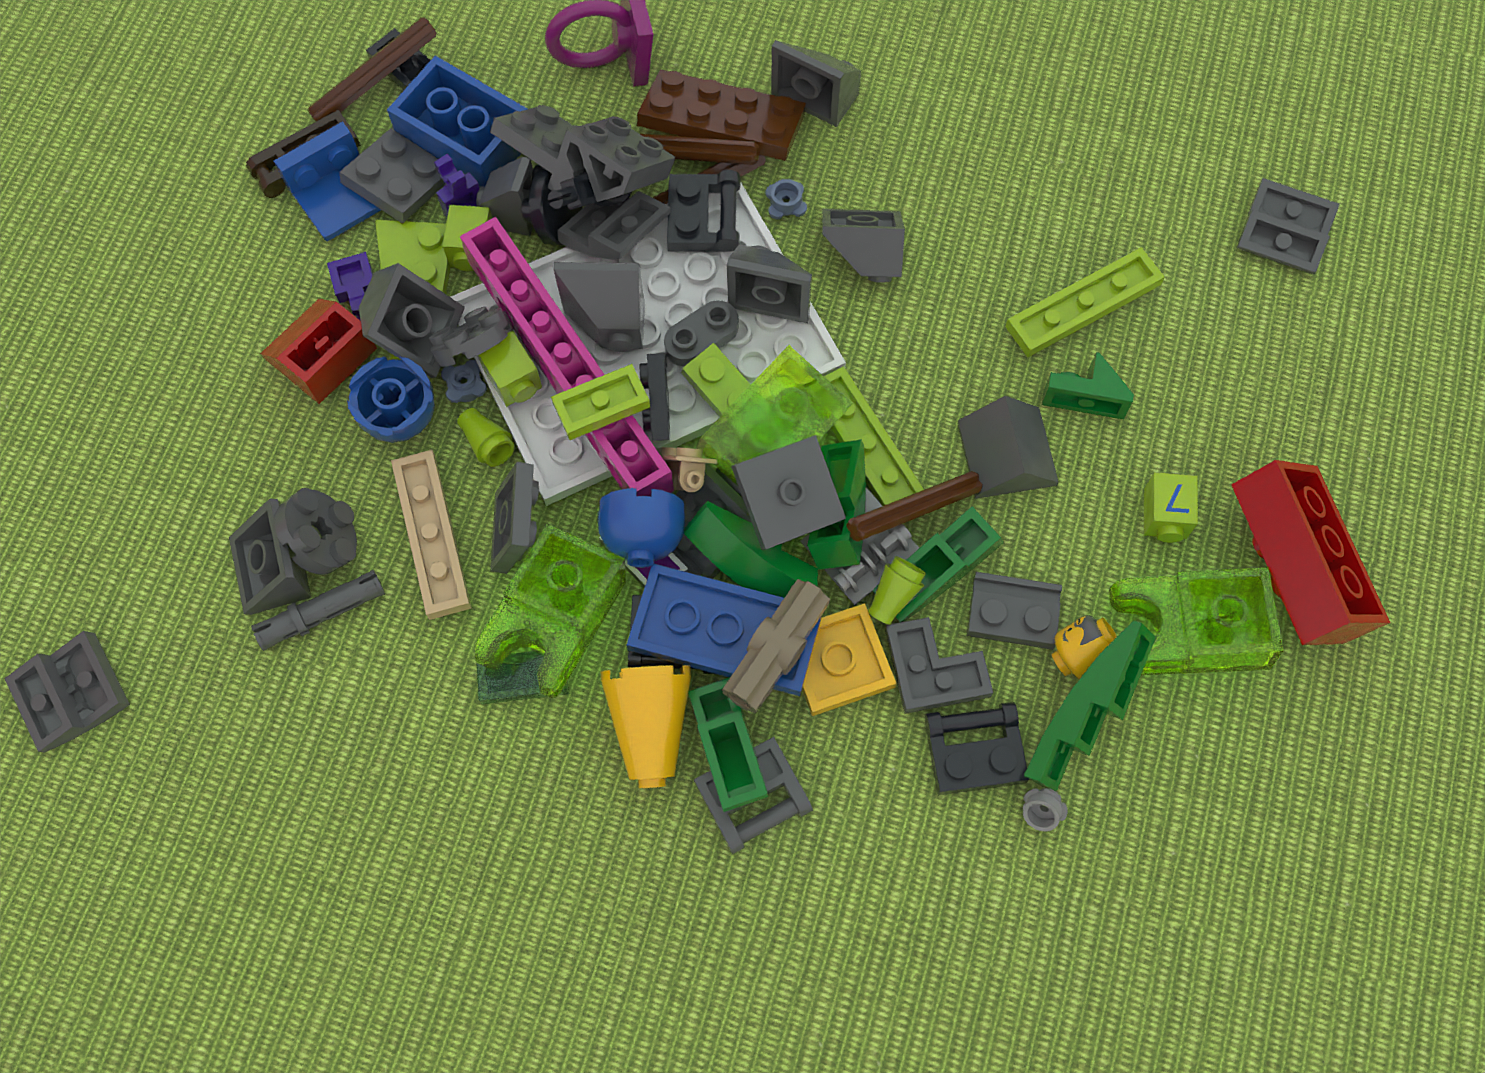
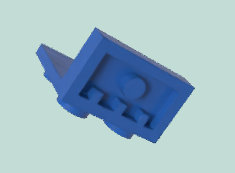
(314, 181)

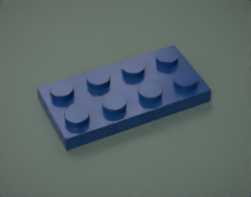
(706, 624)

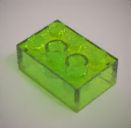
(776, 410)

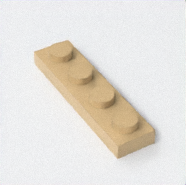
(431, 535)

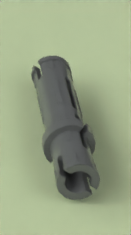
(302, 617)

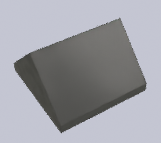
(1007, 448)
(264, 567)

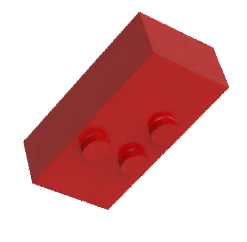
(1309, 553)

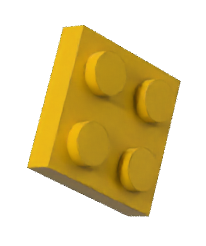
(846, 662)

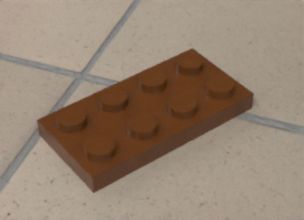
(721, 111)

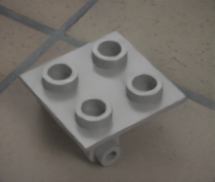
(877, 550)

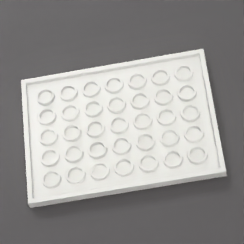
(672, 290)

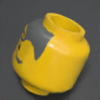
(1081, 644)

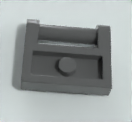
(776, 774)

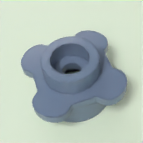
(786, 190)
(463, 392)

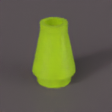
(486, 438)
(896, 588)

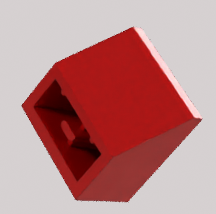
(320, 349)

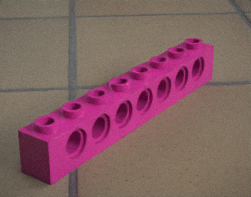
(560, 353)

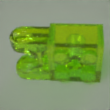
(553, 606)
(1189, 622)

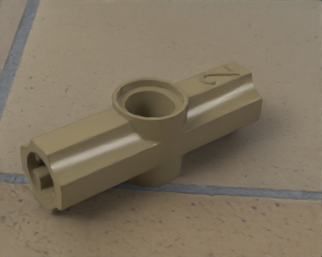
(776, 646)

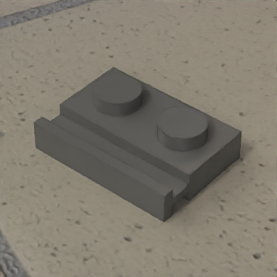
(1014, 610)

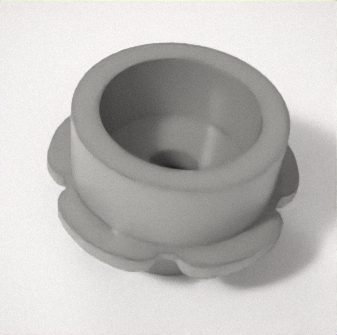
(1039, 816)

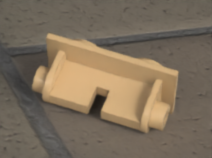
(686, 467)

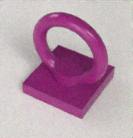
(630, 33)

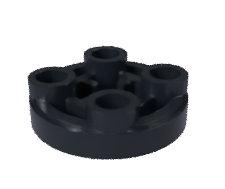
(537, 209)

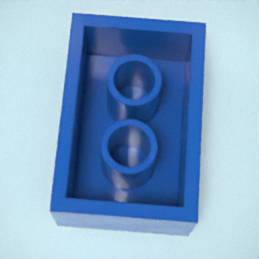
(454, 116)

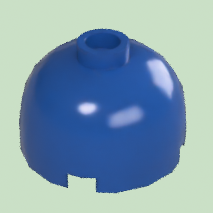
(391, 399)
(641, 526)

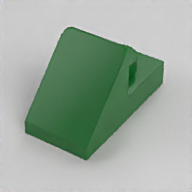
(1098, 394)

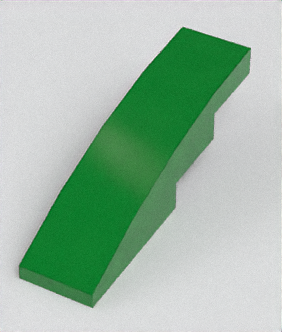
(1101, 691)

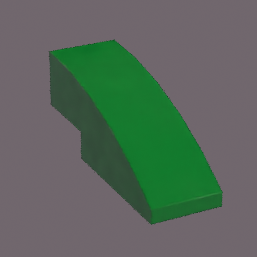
(833, 544)
(735, 550)
(950, 557)
(727, 746)

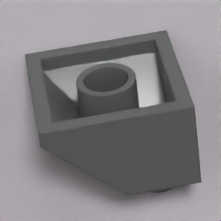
(814, 78)
(867, 240)
(768, 284)
(604, 301)
(404, 312)

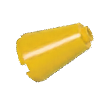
(648, 719)

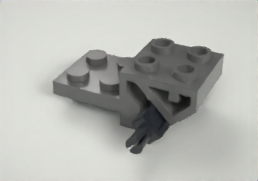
(589, 161)

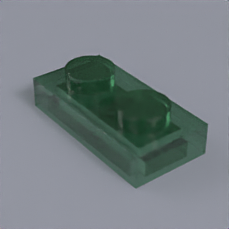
(512, 679)

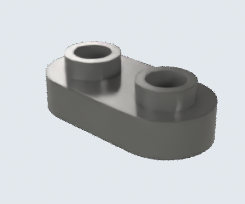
(701, 331)

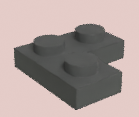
(929, 681)

